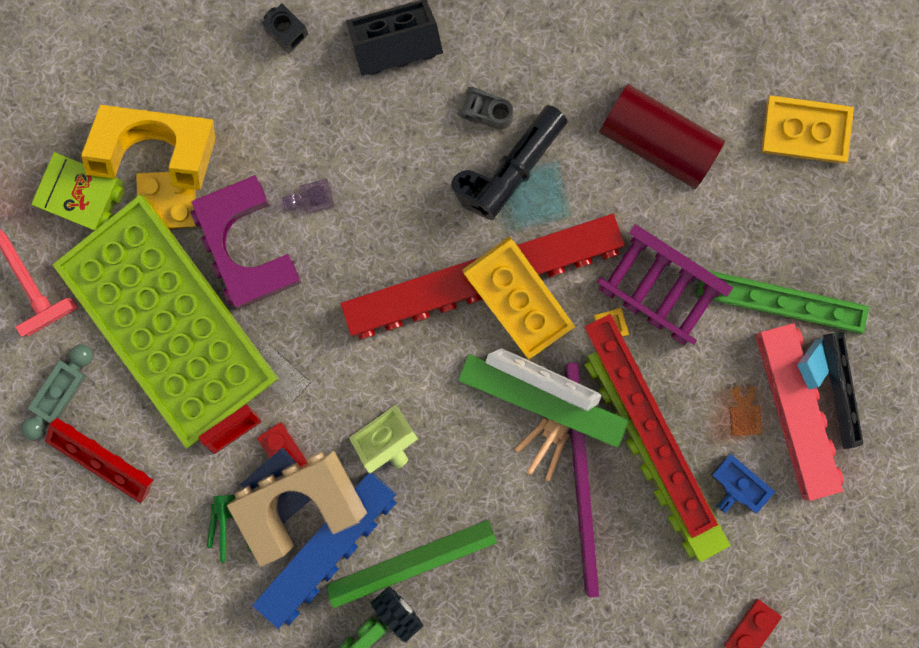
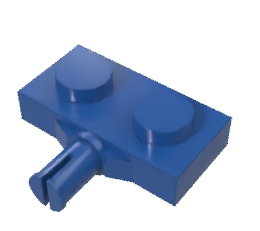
(740, 485)

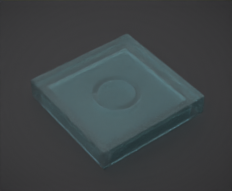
(540, 198)

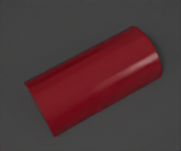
(662, 136)

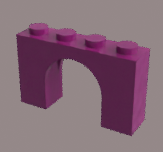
(216, 216)

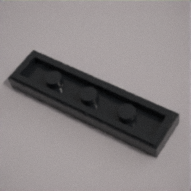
(843, 390)

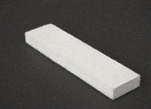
(544, 379)

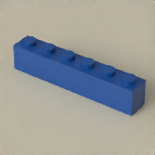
(320, 555)

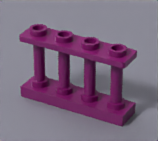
(688, 272)

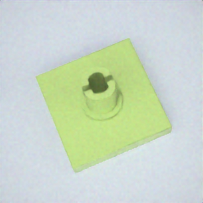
(384, 440)

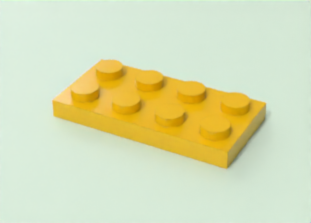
(518, 297)

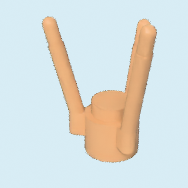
(552, 432)

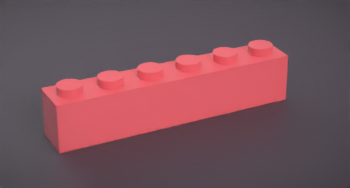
(799, 414)

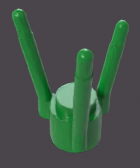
(220, 511)

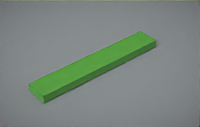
(791, 303)
(594, 422)
(411, 563)

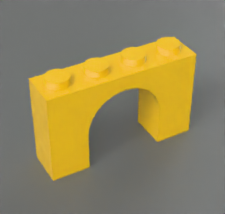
(120, 128)

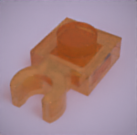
(745, 418)

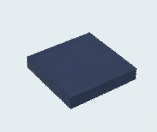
(289, 501)

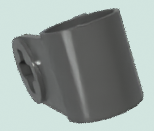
(484, 108)

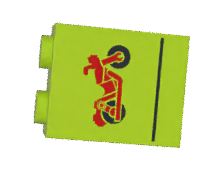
(77, 196)

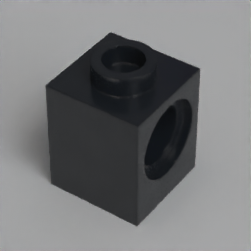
(293, 36)

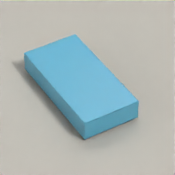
(814, 364)

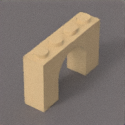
(320, 479)

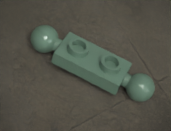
(57, 392)

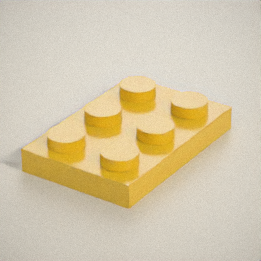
(807, 129)

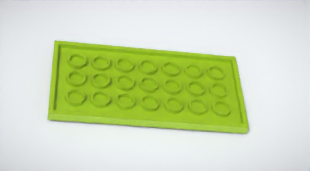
(165, 321)

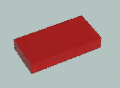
(230, 429)

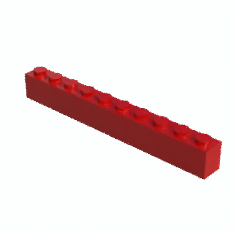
(451, 286)

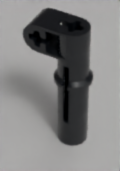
(513, 168)

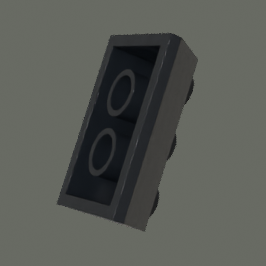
(394, 37)

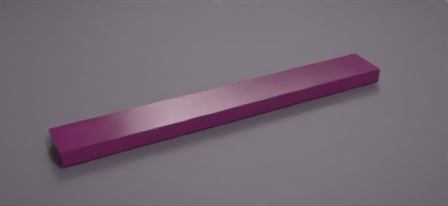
(583, 500)

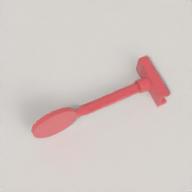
(44, 312)

